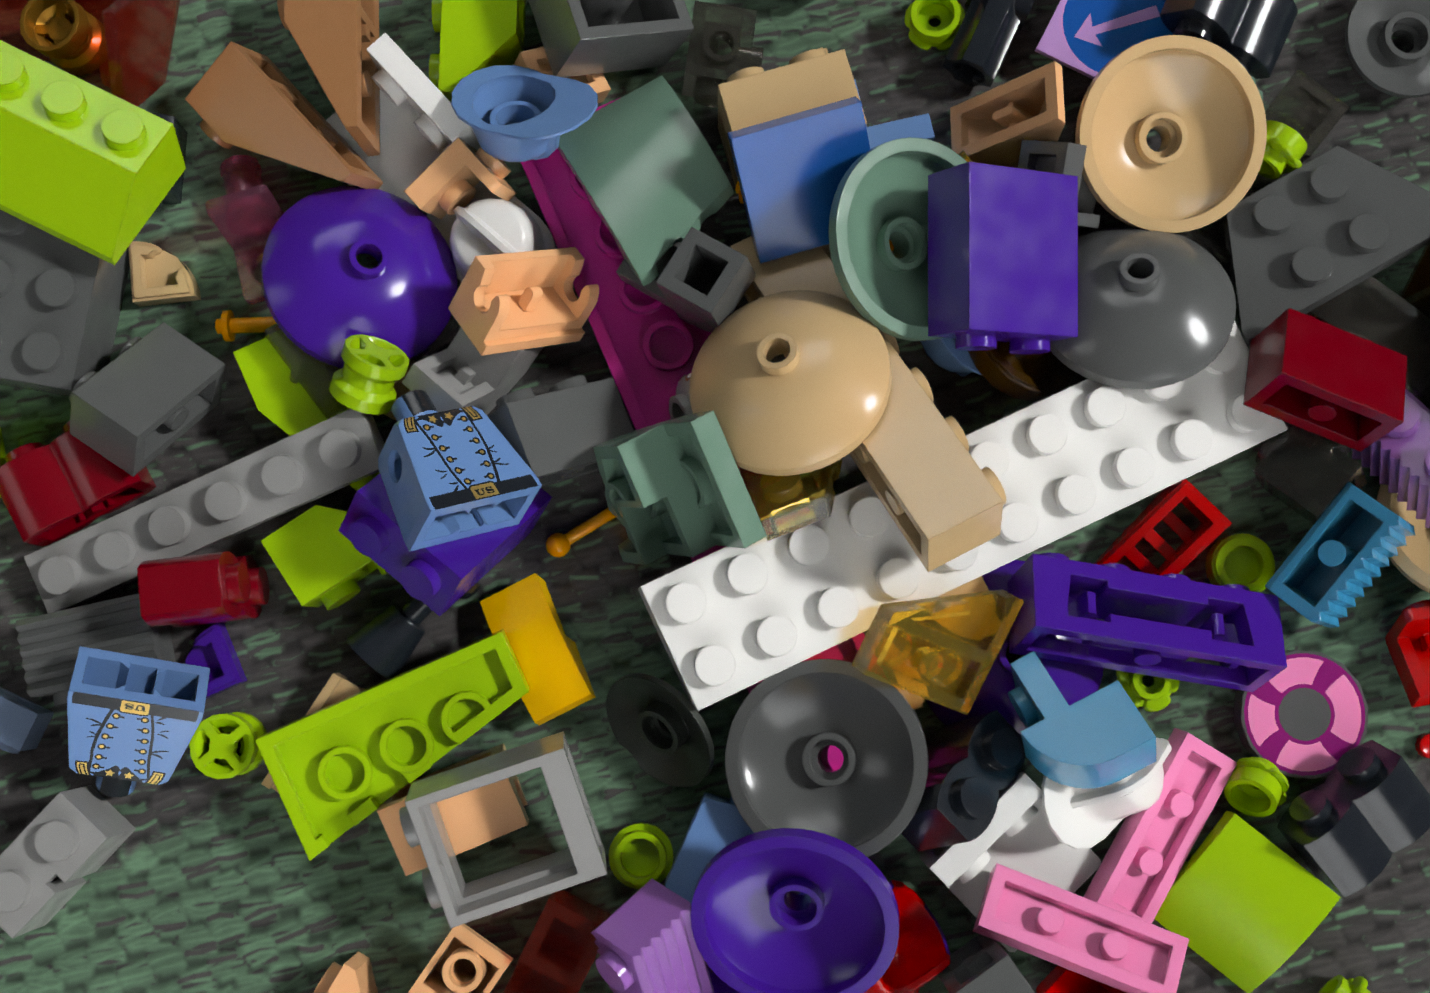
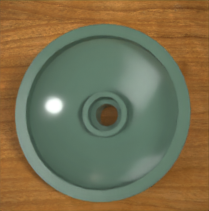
(879, 202)

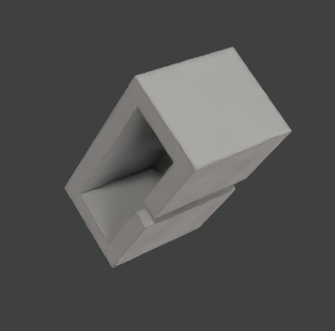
(65, 841)

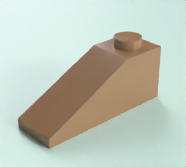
(335, 43)
(258, 109)

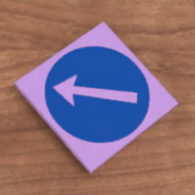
(1093, 32)

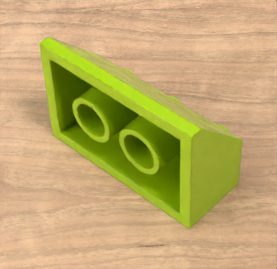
(80, 157)

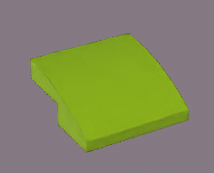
(1244, 903)

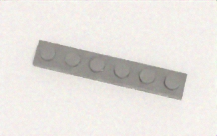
(208, 509)

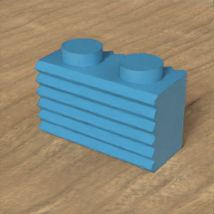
(1339, 557)

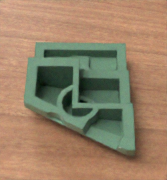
(646, 173)
(677, 490)

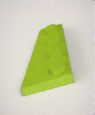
(369, 746)

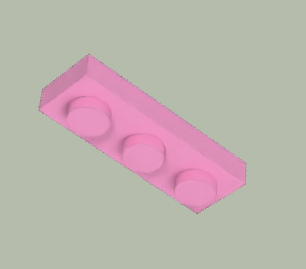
(1159, 839)
(1080, 934)

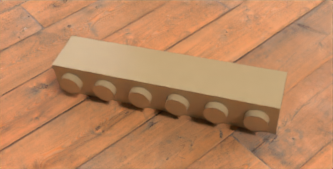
(913, 454)

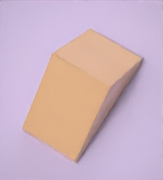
(998, 120)

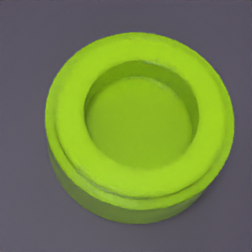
(1240, 561)

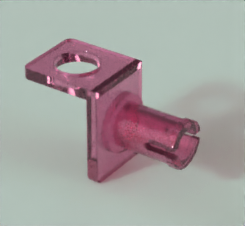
(245, 218)

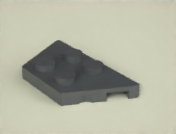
(1319, 235)

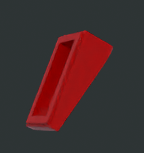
(1195, 541)

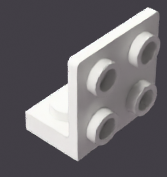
(414, 120)
(1016, 840)

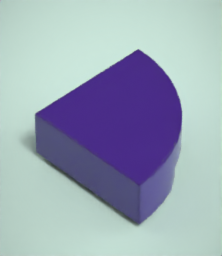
(215, 650)

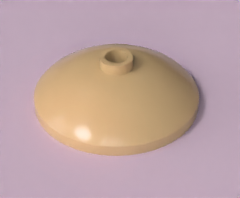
(1207, 127)
(801, 409)

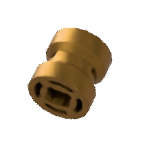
(64, 34)

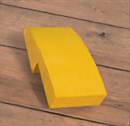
(541, 648)

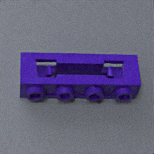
(1147, 624)

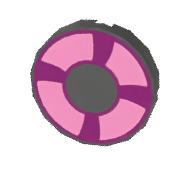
(1303, 715)

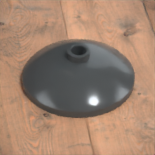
(1150, 327)
(778, 747)

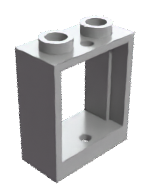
(517, 885)

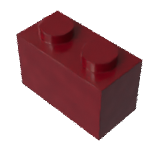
(1326, 380)

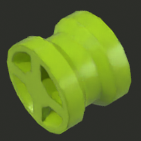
(368, 374)
(216, 752)

